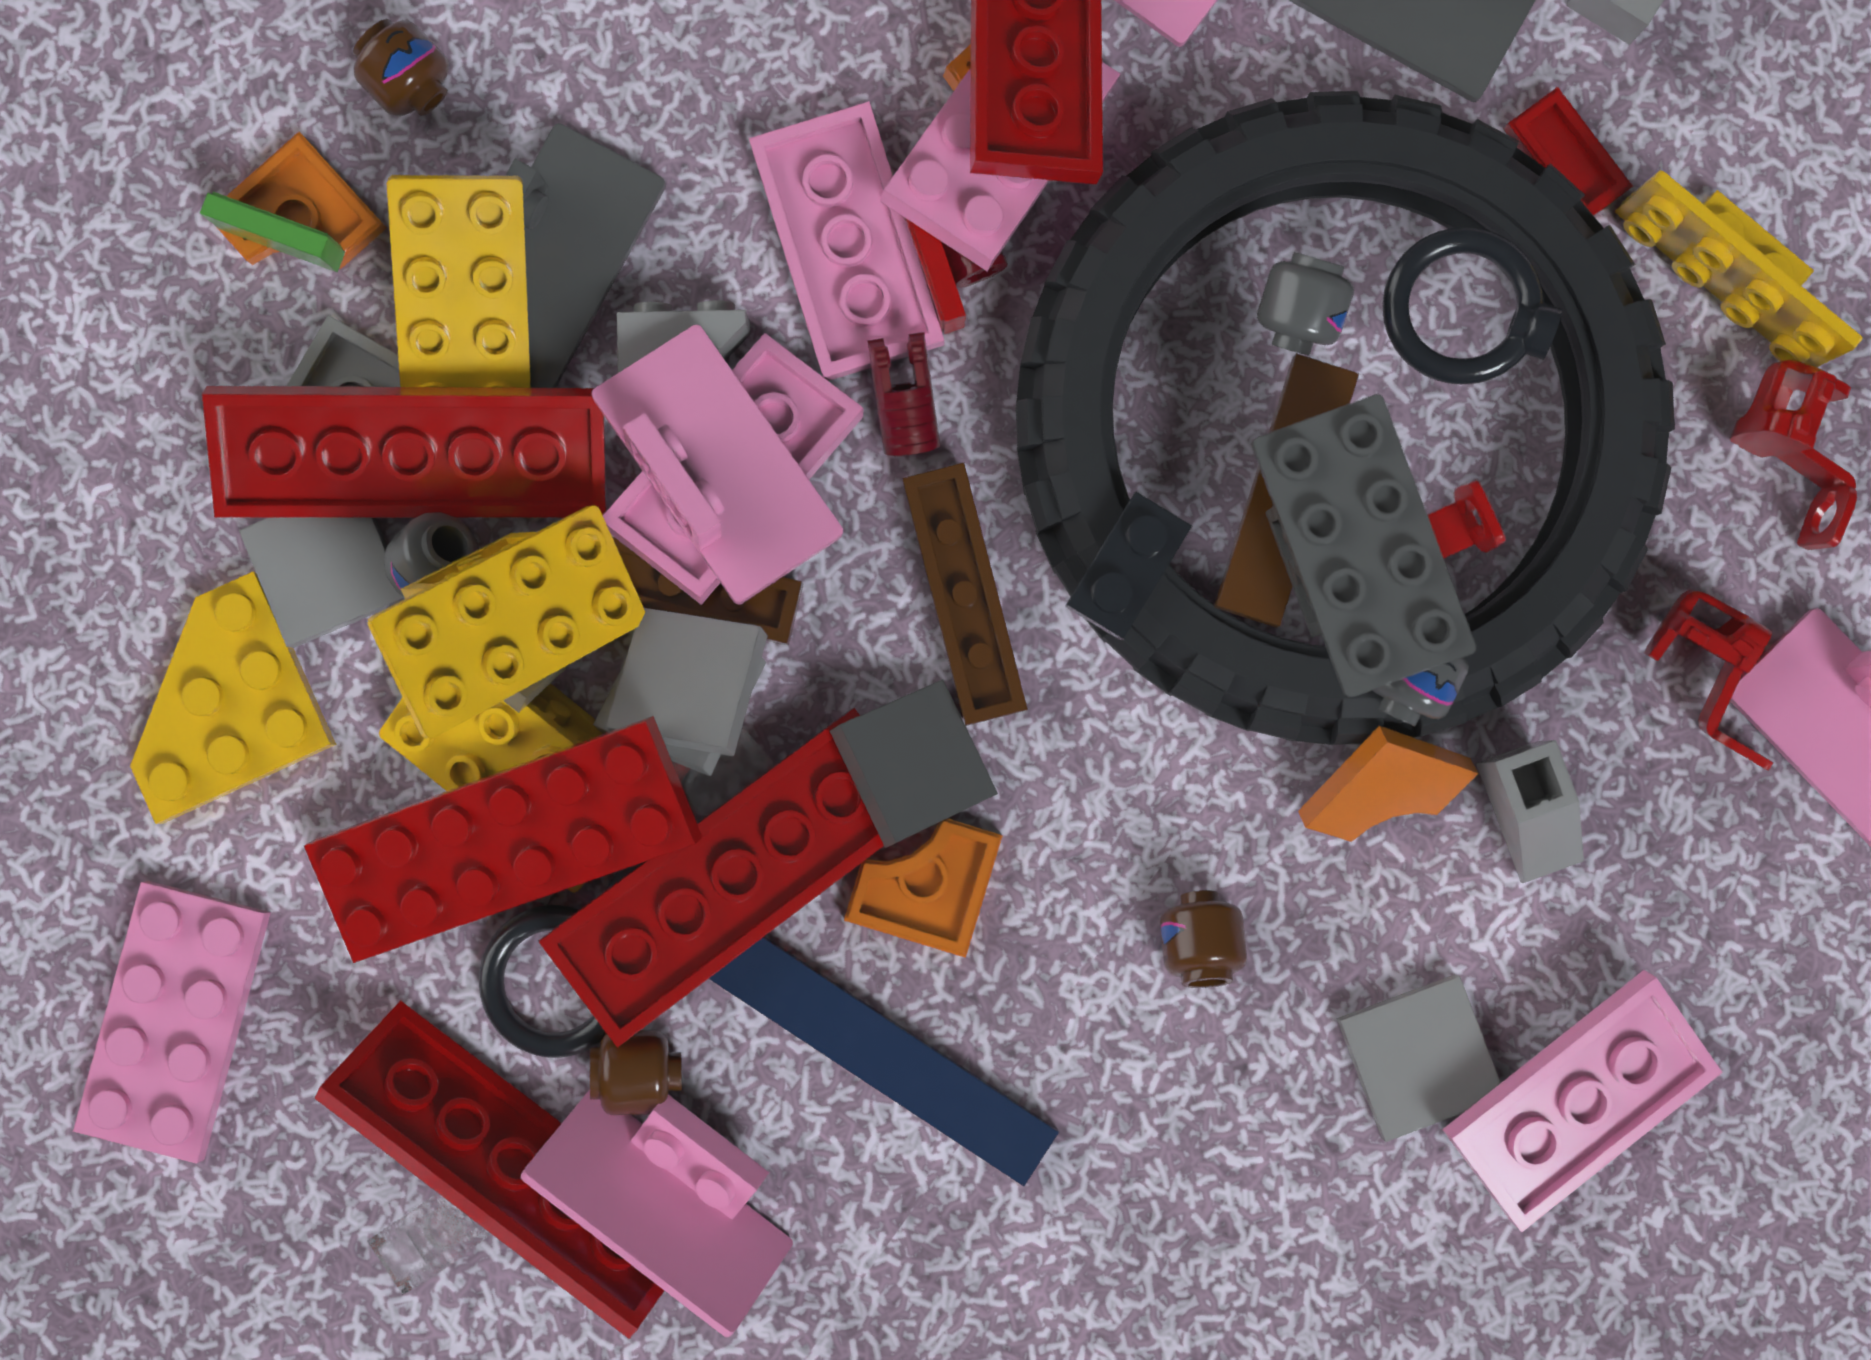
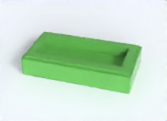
(272, 231)

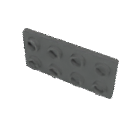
(1442, 39)
(579, 229)
(1361, 546)

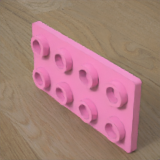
(717, 464)
(1816, 711)
(666, 1203)

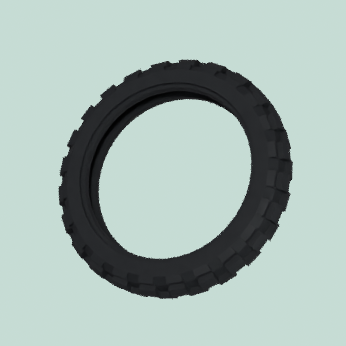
(1435, 167)

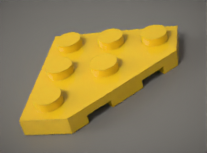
(227, 706)

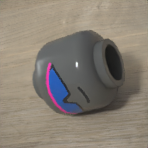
(1305, 303)
(425, 547)
(1424, 693)

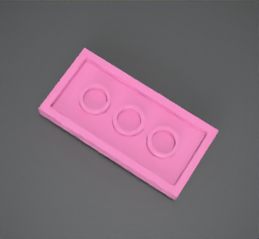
(959, 207)
(842, 244)
(805, 414)
(171, 1022)
(1583, 1100)

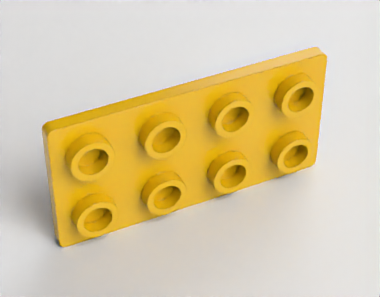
(1740, 265)
(459, 280)
(505, 619)
(491, 739)

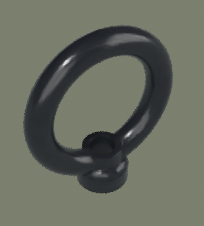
(1530, 327)
(494, 996)

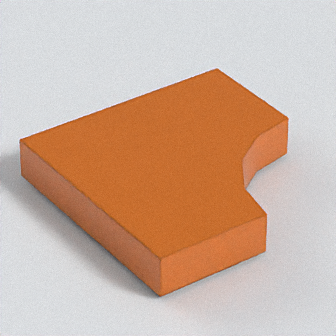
(309, 191)
(1386, 780)
(929, 893)

